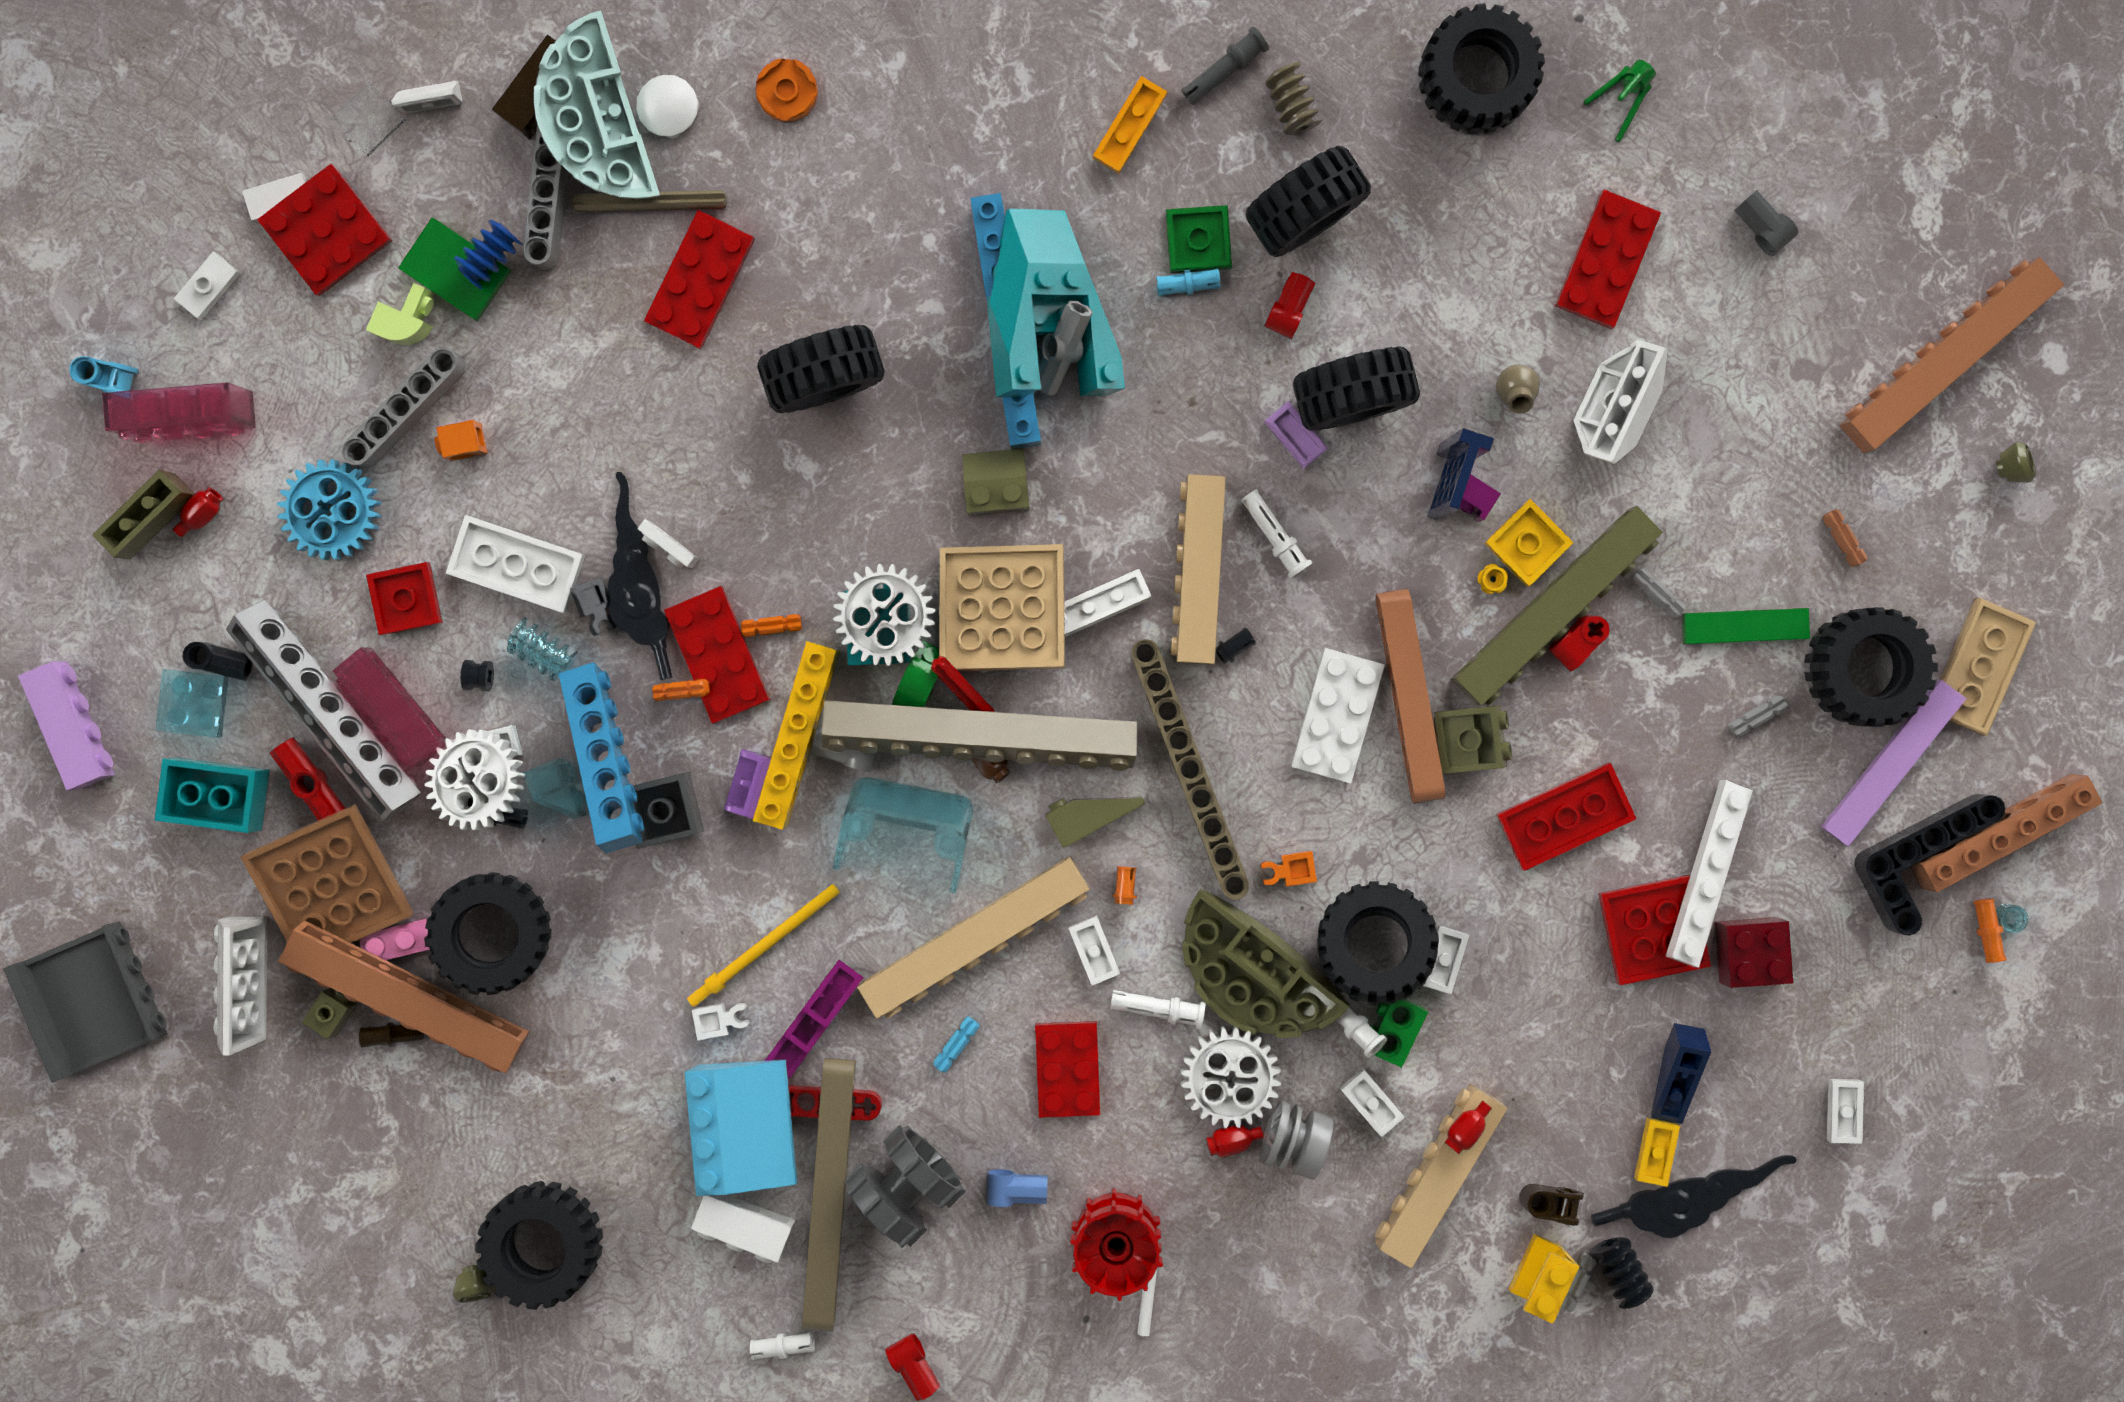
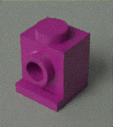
(1478, 498)

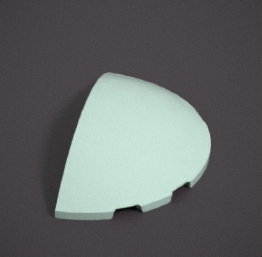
(588, 114)

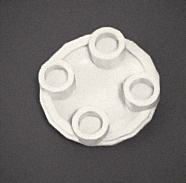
(667, 105)

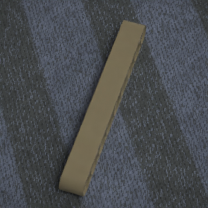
(1200, 814)
(828, 1194)

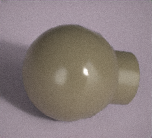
(1518, 387)

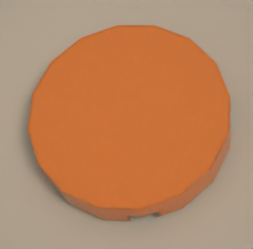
(786, 90)

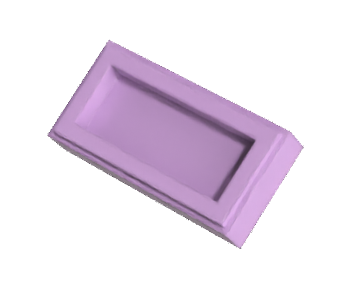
(1299, 442)

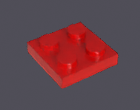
(404, 598)

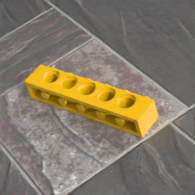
(796, 735)

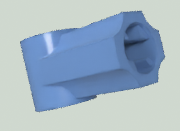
(1007, 1188)

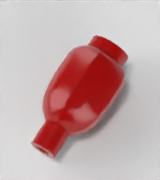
(198, 511)
(1467, 1128)
(1232, 1140)

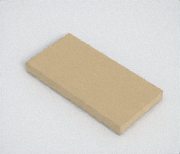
(1985, 662)

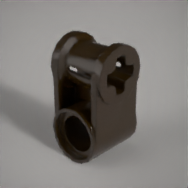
(1558, 1203)

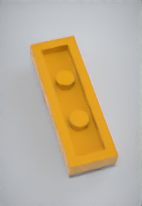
(1130, 125)

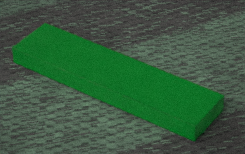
(1745, 626)

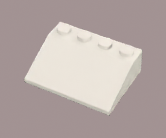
(240, 982)

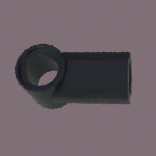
(219, 660)

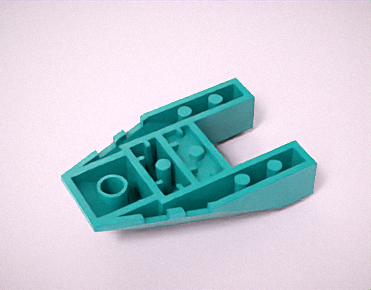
(1032, 283)

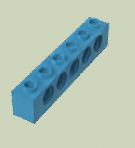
(577, 687)

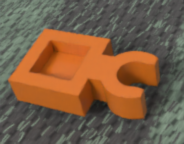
(1295, 869)

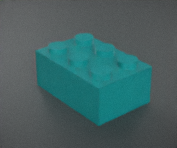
(212, 795)

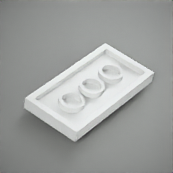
(515, 564)
(1337, 715)

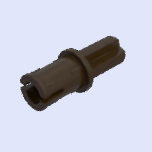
(387, 1035)

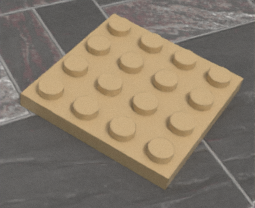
(1002, 607)

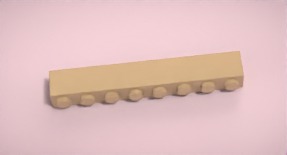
(973, 937)

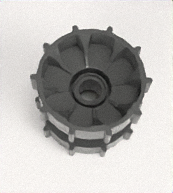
(891, 1198)

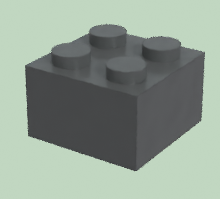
(667, 809)

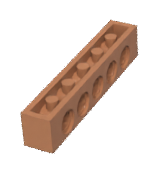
(2018, 827)

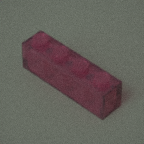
(390, 707)

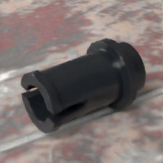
(1235, 645)

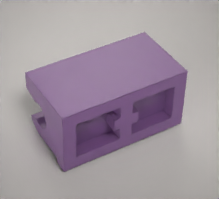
(747, 783)

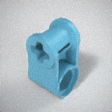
(106, 377)

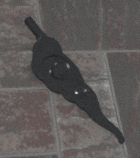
(635, 588)
(1687, 1201)

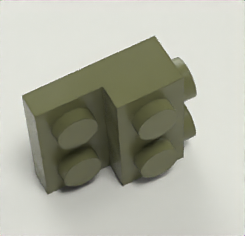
(1472, 739)

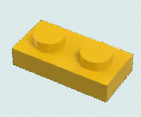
(1657, 1152)

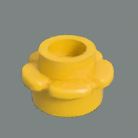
(1500, 575)

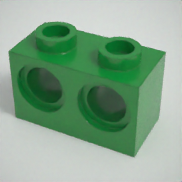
(1403, 1031)

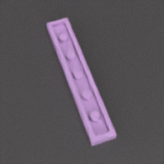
(1892, 763)

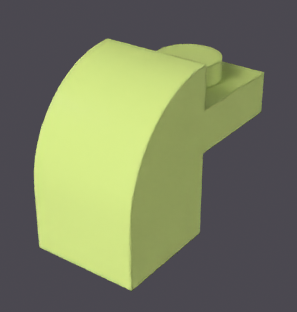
(407, 325)

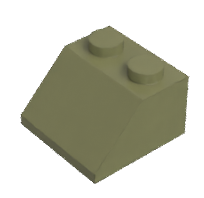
(995, 482)

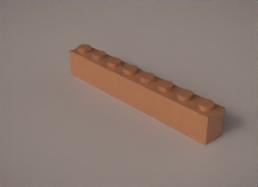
(1951, 355)
(403, 997)

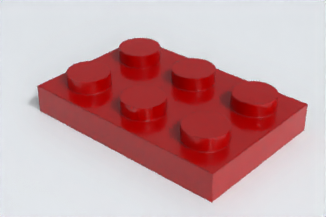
(1067, 1069)

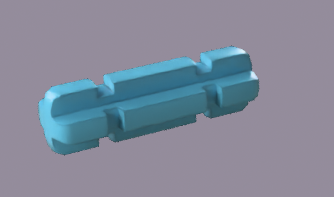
(956, 1044)

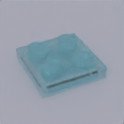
(192, 703)

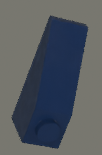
(1680, 1072)

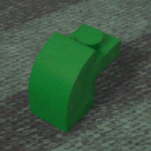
(918, 679)

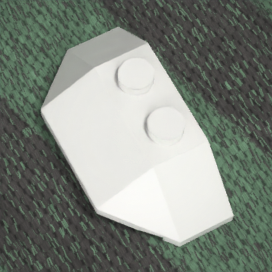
(1621, 401)

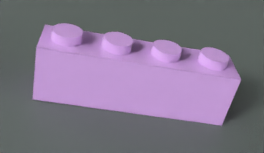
(67, 725)

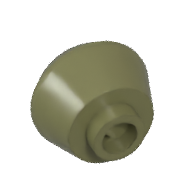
(2016, 463)
(471, 1286)

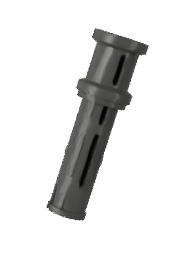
(1236, 58)

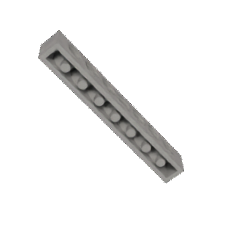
(306, 703)

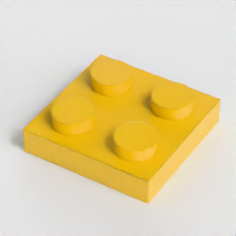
(1528, 542)

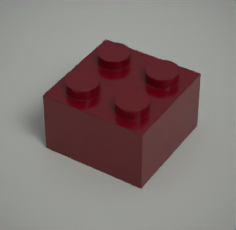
(1754, 952)

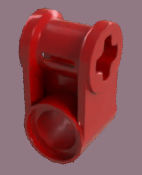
(1576, 644)

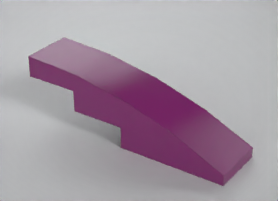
(815, 1016)

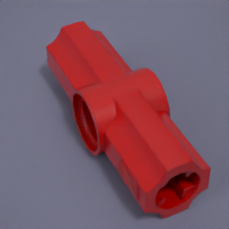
(295, 766)

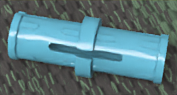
(1188, 282)

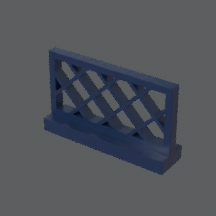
(1460, 454)

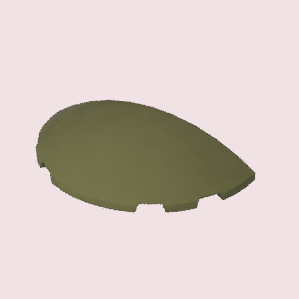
(1253, 973)

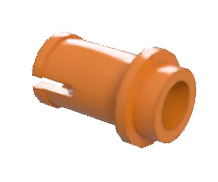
(1125, 885)

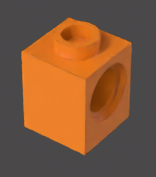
(460, 440)

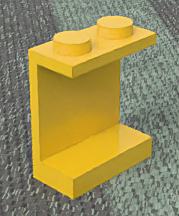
(1544, 1278)

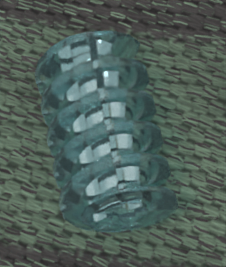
(539, 651)

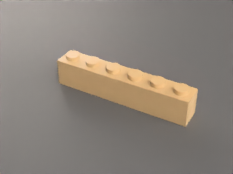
(1199, 569)
(1434, 1183)

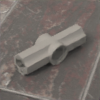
(1063, 346)

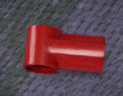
(1287, 312)
(908, 1358)

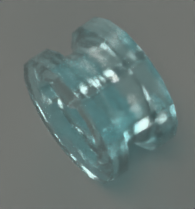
(2020, 917)

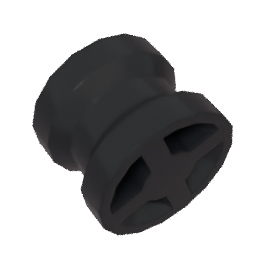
(477, 675)

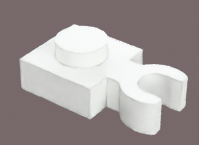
(714, 1020)

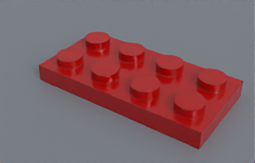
(1607, 259)
(699, 279)
(718, 653)
(1566, 816)

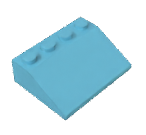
(740, 1127)

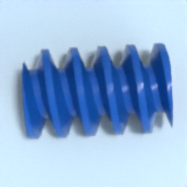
(486, 253)

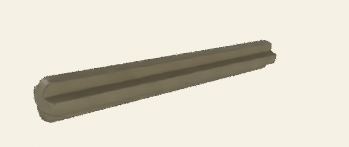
(666, 201)

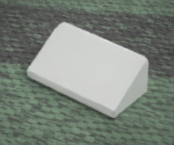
(428, 97)

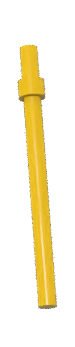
(716, 982)

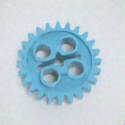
(313, 487)

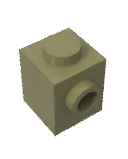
(329, 1013)

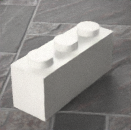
(743, 1226)

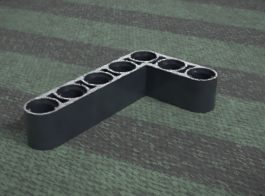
(1917, 850)

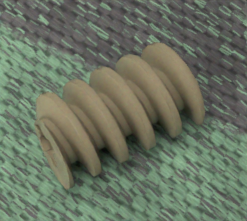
(1291, 100)

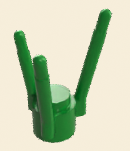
(1636, 79)

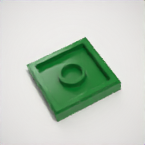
(1198, 239)

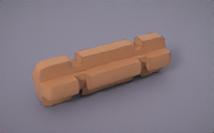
(1844, 537)

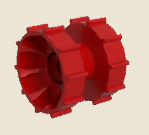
(1120, 1270)

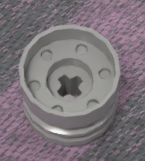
(1291, 1138)

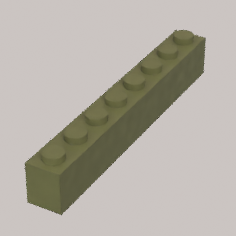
(1556, 606)

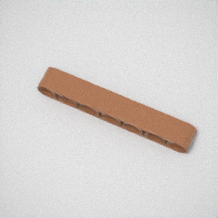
(1410, 695)

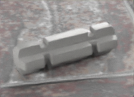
(1658, 593)
(1757, 716)
(1587, 1263)

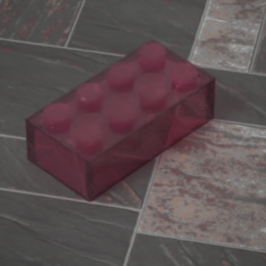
(179, 411)

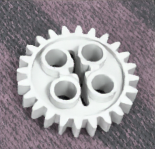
(862, 596)
(454, 797)
(1234, 1049)

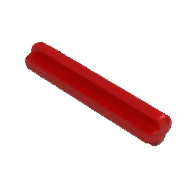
(959, 685)

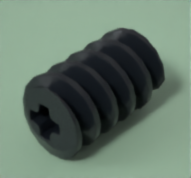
(1626, 1270)

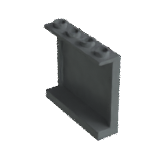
(86, 1001)

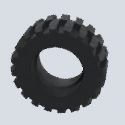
(1503, 35)
(1308, 201)
(820, 368)
(1356, 388)
(1910, 661)
(1380, 901)
(468, 971)
(511, 1273)

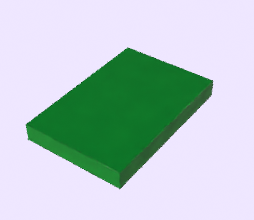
(434, 266)

